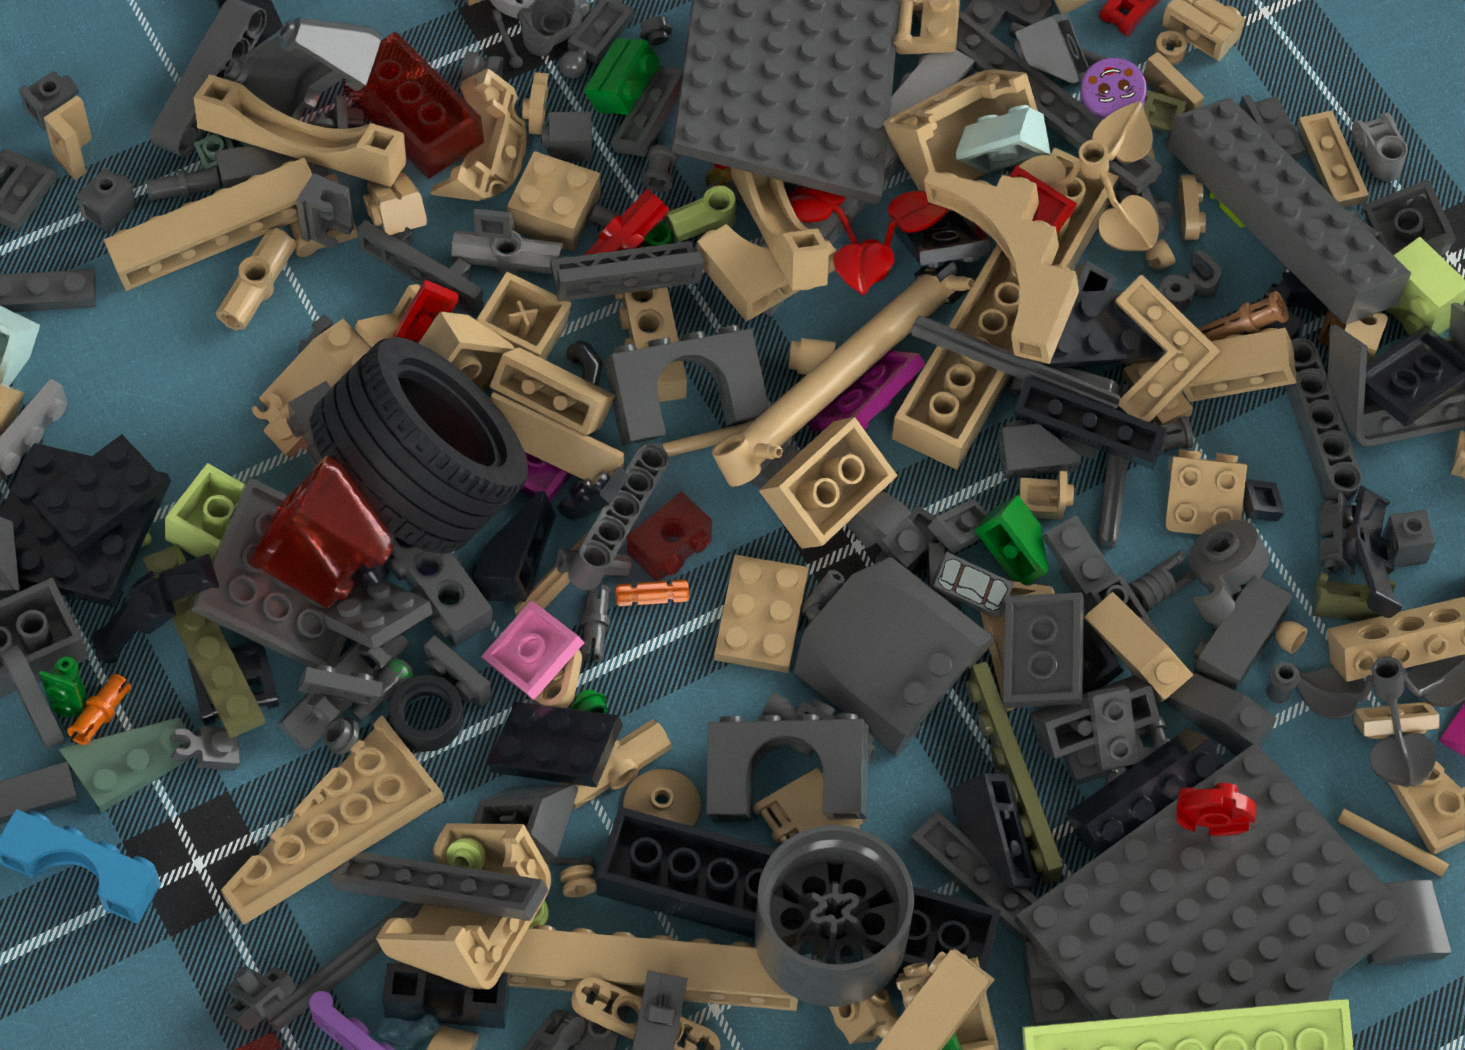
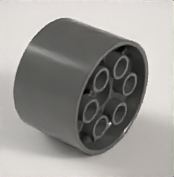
(867, 868)

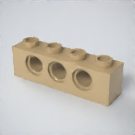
(657, 316)
(1409, 636)

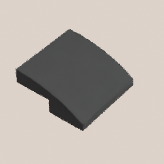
(1424, 935)

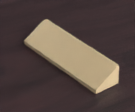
(558, 443)

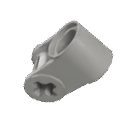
(1381, 146)

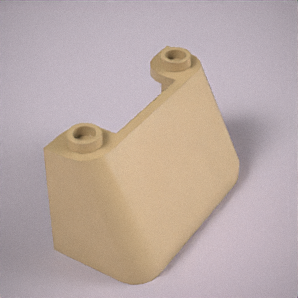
(932, 129)
(462, 943)

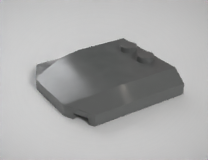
(888, 651)

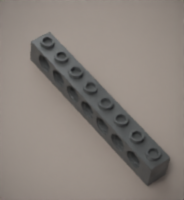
(454, 621)

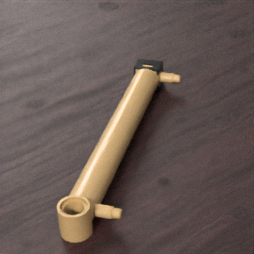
(743, 453)

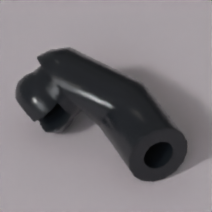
(583, 353)

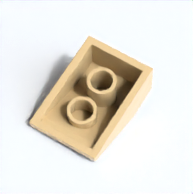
(322, 360)

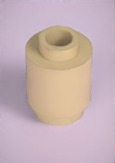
(808, 354)

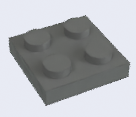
(378, 614)

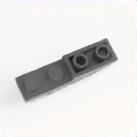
(1087, 569)

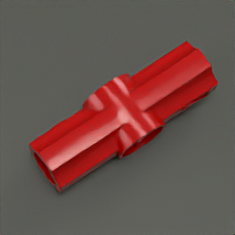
(633, 226)

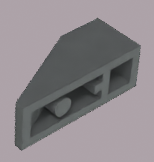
(1223, 713)

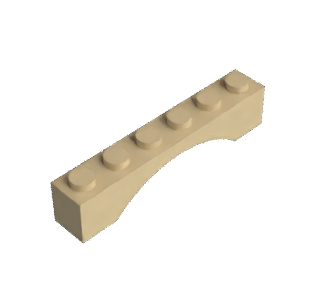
(237, 113)
(797, 250)

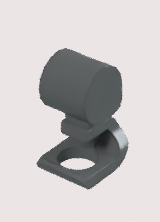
(1181, 289)

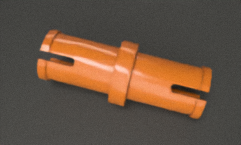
(99, 709)

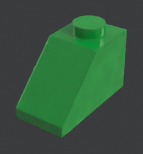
(1015, 540)

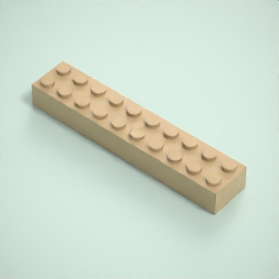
(959, 393)

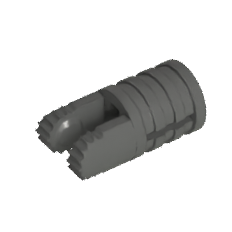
(1159, 583)

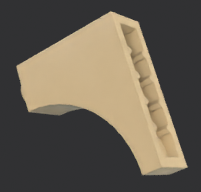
(746, 271)

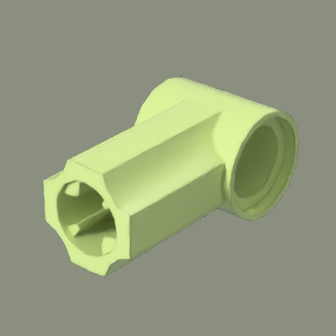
(701, 214)

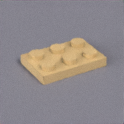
(761, 614)

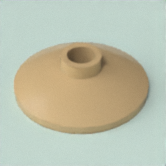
(683, 796)

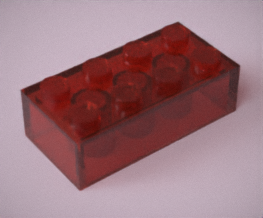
(417, 101)

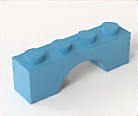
(34, 845)

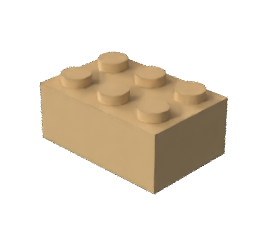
(828, 483)

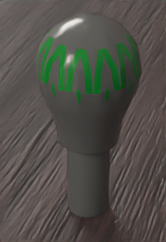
(391, 676)

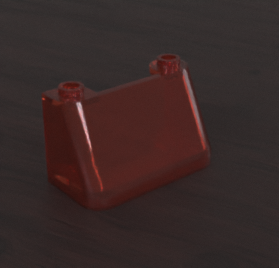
(322, 536)

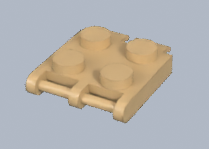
(798, 808)

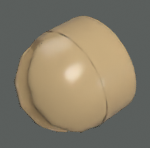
(1160, 255)
(1290, 636)

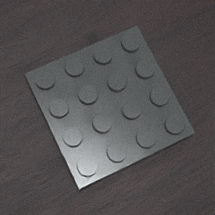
(259, 603)

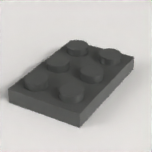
(1043, 650)

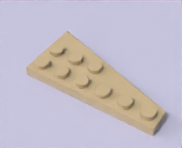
(343, 815)

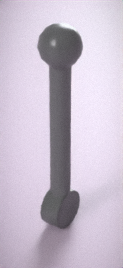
(515, 60)
(586, 860)

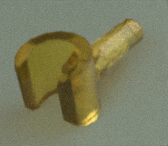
(718, 175)

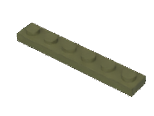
(211, 656)
(1008, 757)

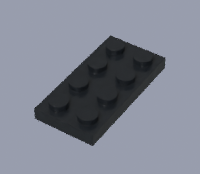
(1103, 334)

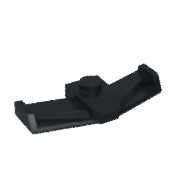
(1373, 551)
(152, 604)

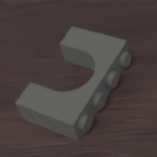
(728, 357)
(739, 746)

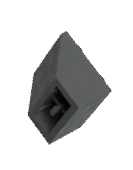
(540, 809)

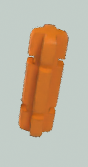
(652, 592)

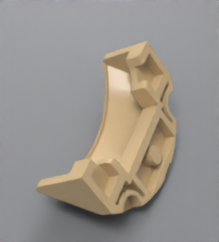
(499, 159)

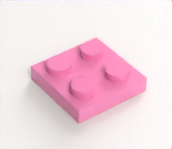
(532, 649)

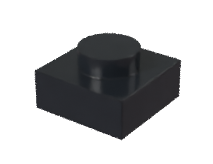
(1262, 500)

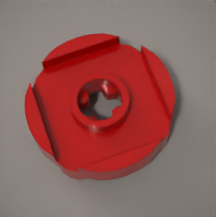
(1218, 809)

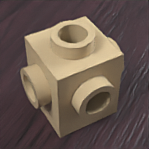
(865, 1019)

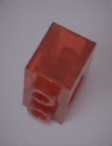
(675, 519)

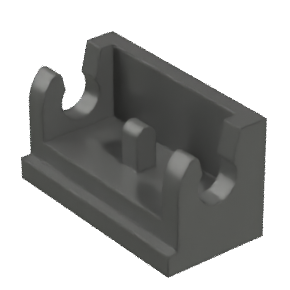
(324, 207)

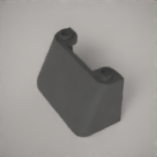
(305, 61)

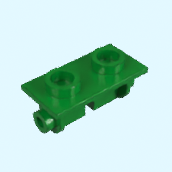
(64, 688)

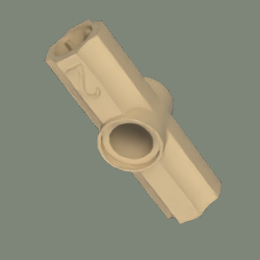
(247, 294)
(626, 760)

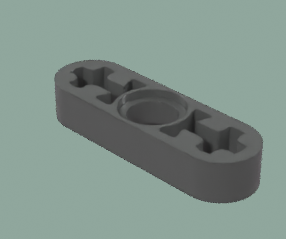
(31, 697)

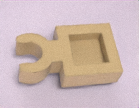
(535, 106)
(278, 428)

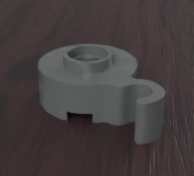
(1222, 562)

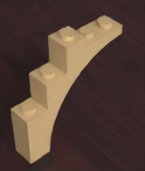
(1031, 246)

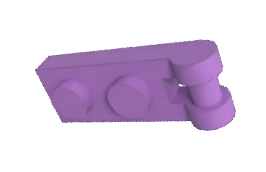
(347, 1032)

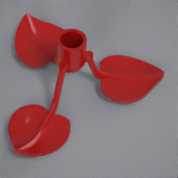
(870, 261)

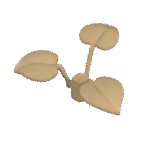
(1121, 135)

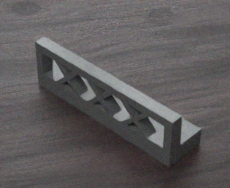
(626, 271)

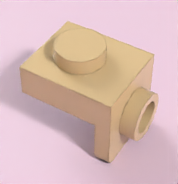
(1047, 497)

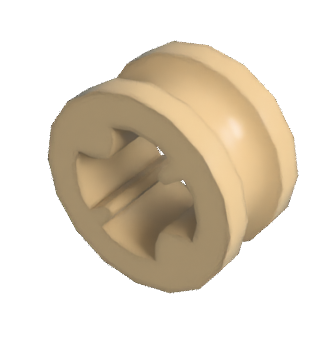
(1171, 38)
(578, 881)

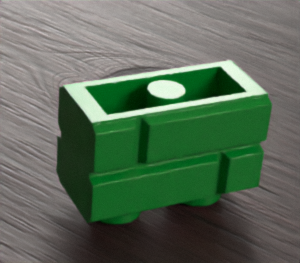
(622, 76)

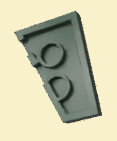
(123, 762)

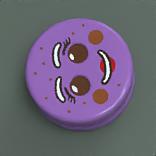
(1111, 86)

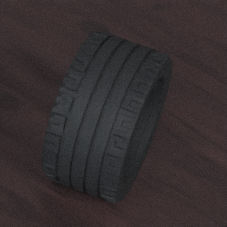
(420, 444)

